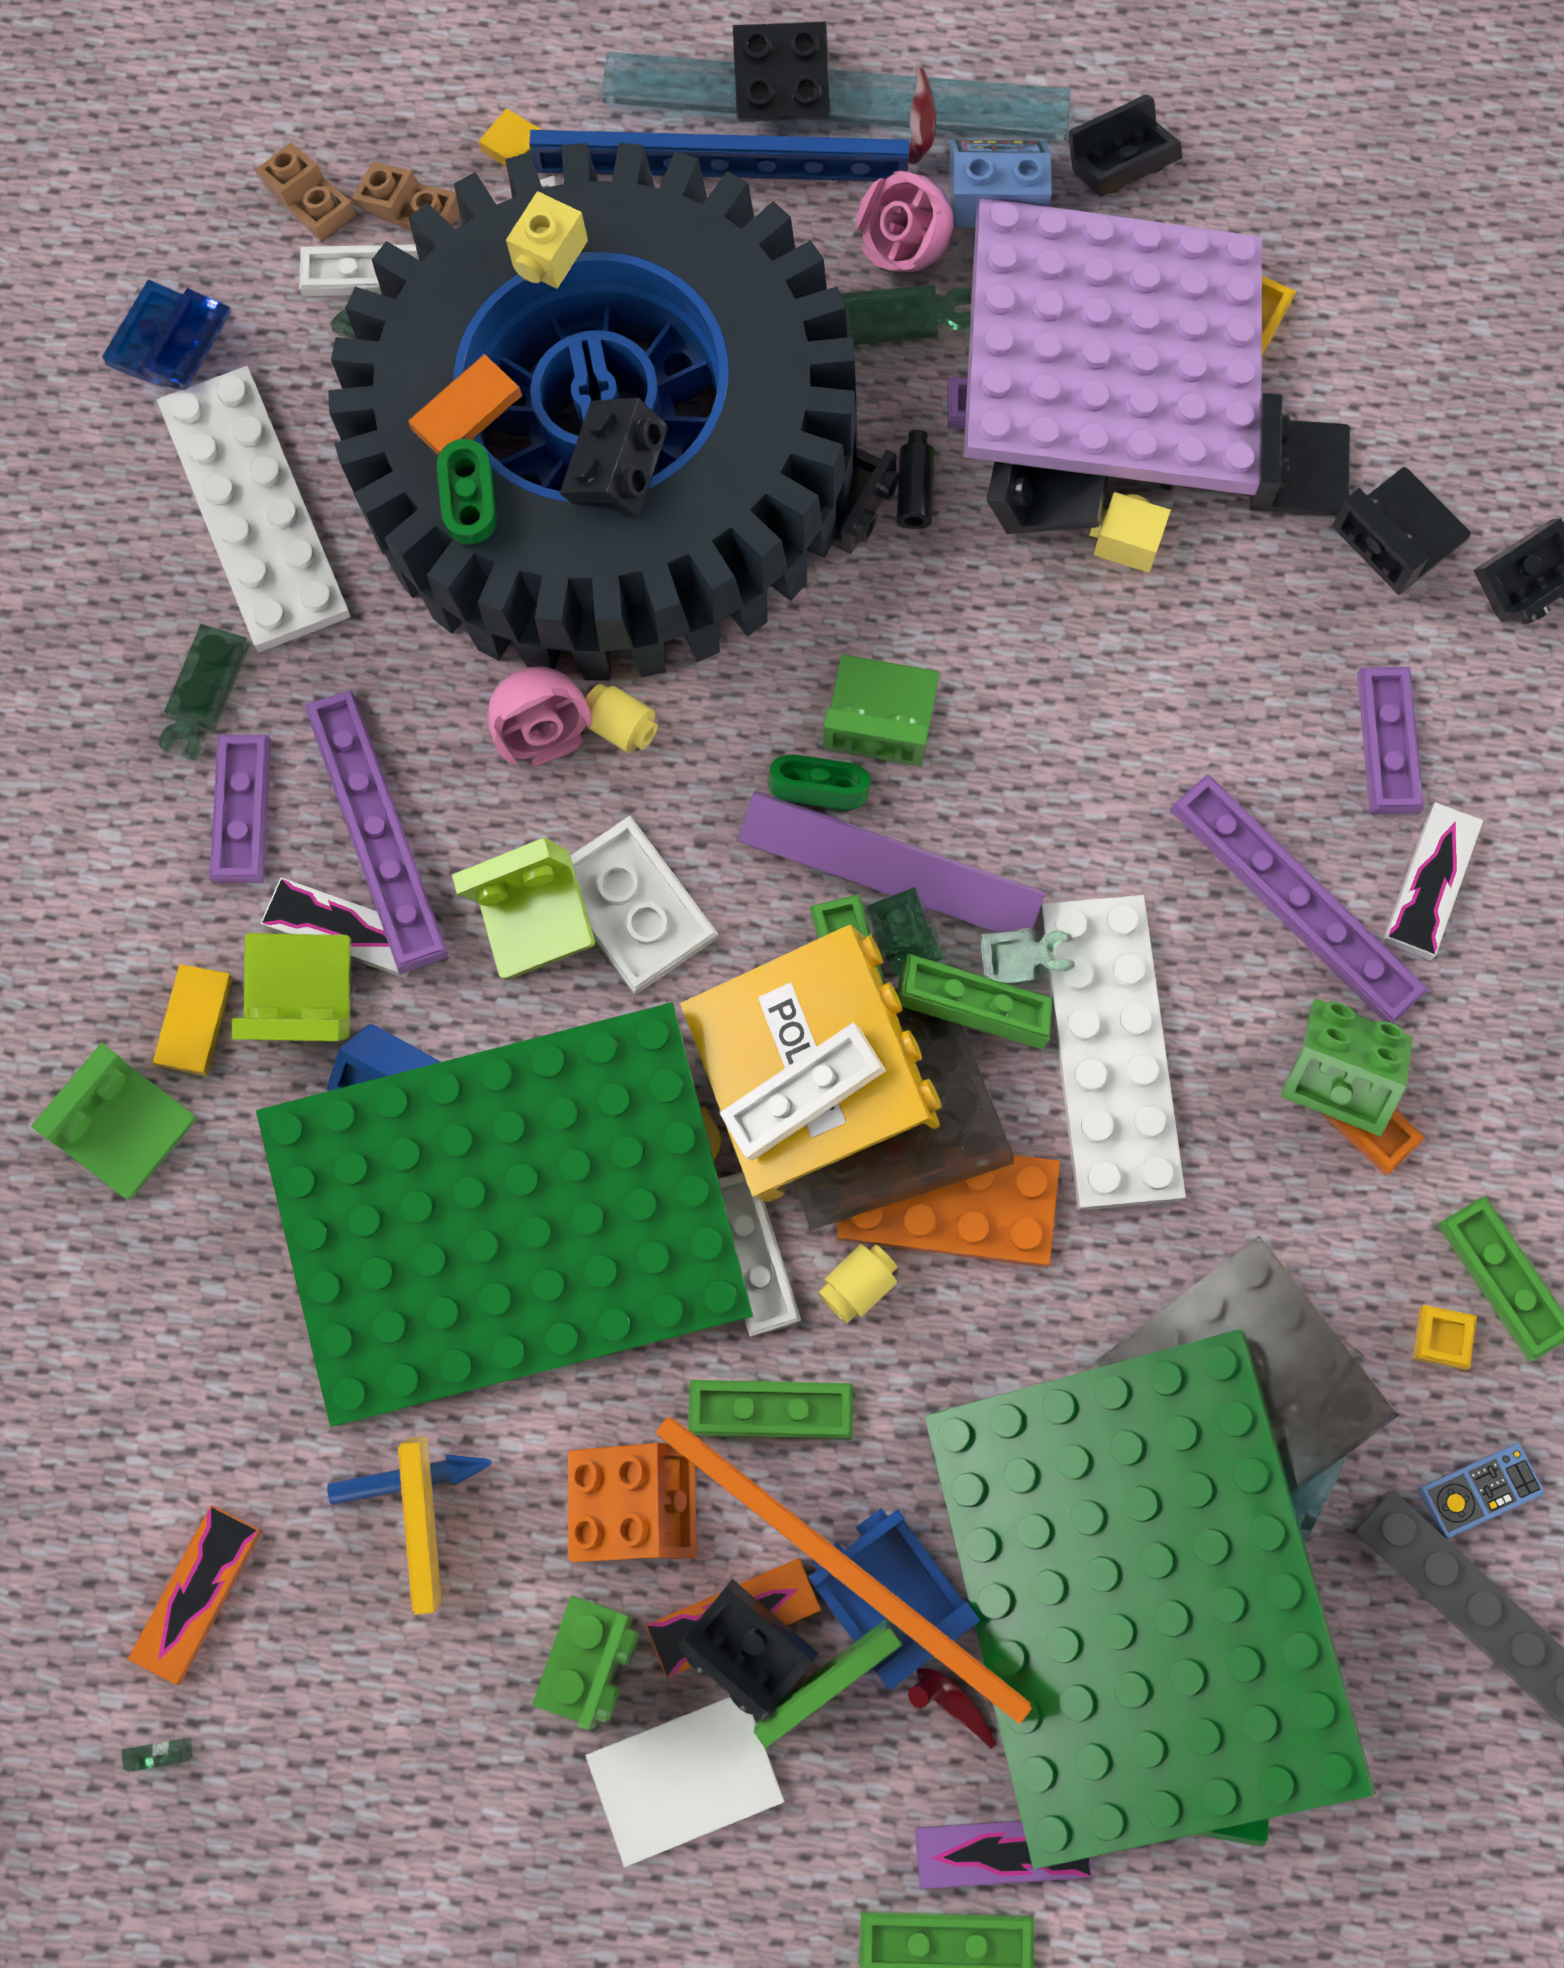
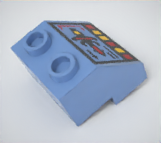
(998, 171)

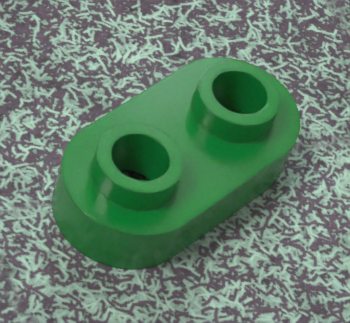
(469, 494)
(819, 782)

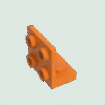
(631, 1504)

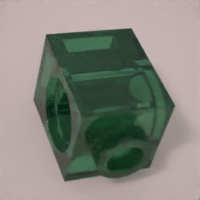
(904, 927)

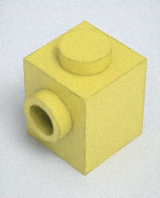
(546, 240)
(1130, 531)

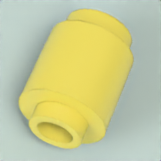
(621, 718)
(858, 1282)

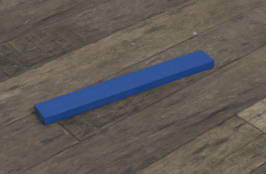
(739, 154)

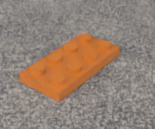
(986, 1217)

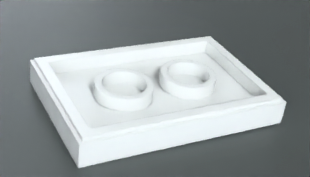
(638, 906)
(683, 1780)

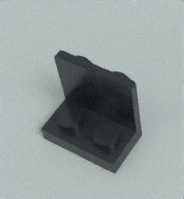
(781, 71)
(1300, 463)
(1045, 498)
(1400, 529)

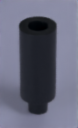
(915, 482)

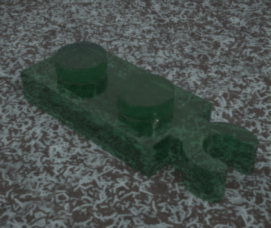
(903, 313)
(203, 687)

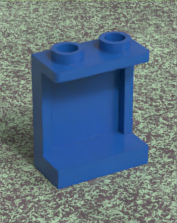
(904, 1567)

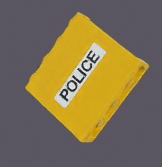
(786, 1010)

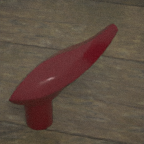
(922, 118)
(952, 1699)

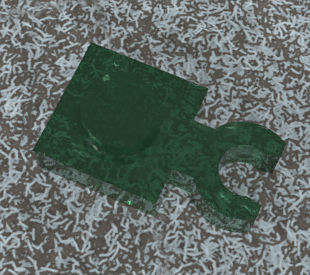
(1016, 955)

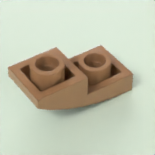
(305, 192)
(396, 195)

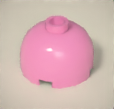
(905, 222)
(537, 715)

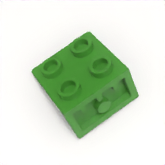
(880, 710)
(1350, 1067)
(114, 1122)
(585, 1662)

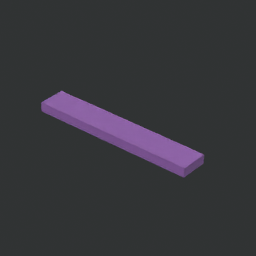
(376, 832)
(889, 865)
(1299, 900)

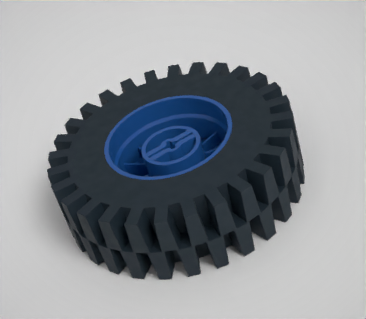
(737, 490)

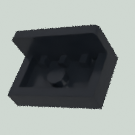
(1122, 146)
(615, 455)
(872, 481)
(1526, 575)
(747, 1651)

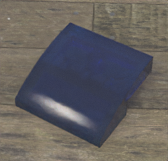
(166, 335)

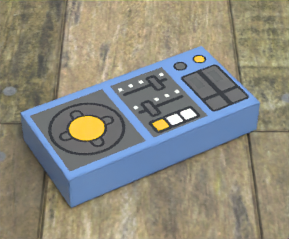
(1481, 1491)

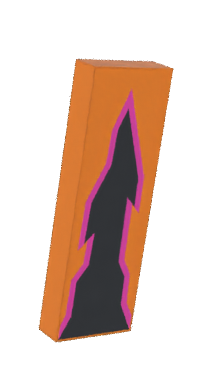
(781, 1590)
(195, 1595)

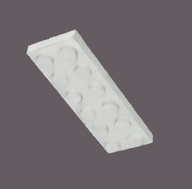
(253, 509)
(1113, 1055)

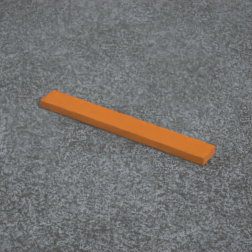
(845, 1570)

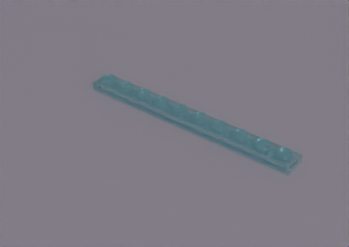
(853, 96)

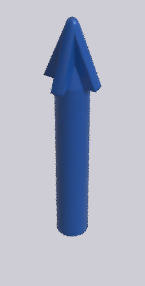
(453, 1470)

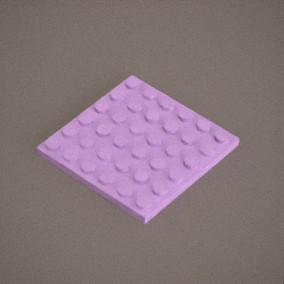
(1115, 347)

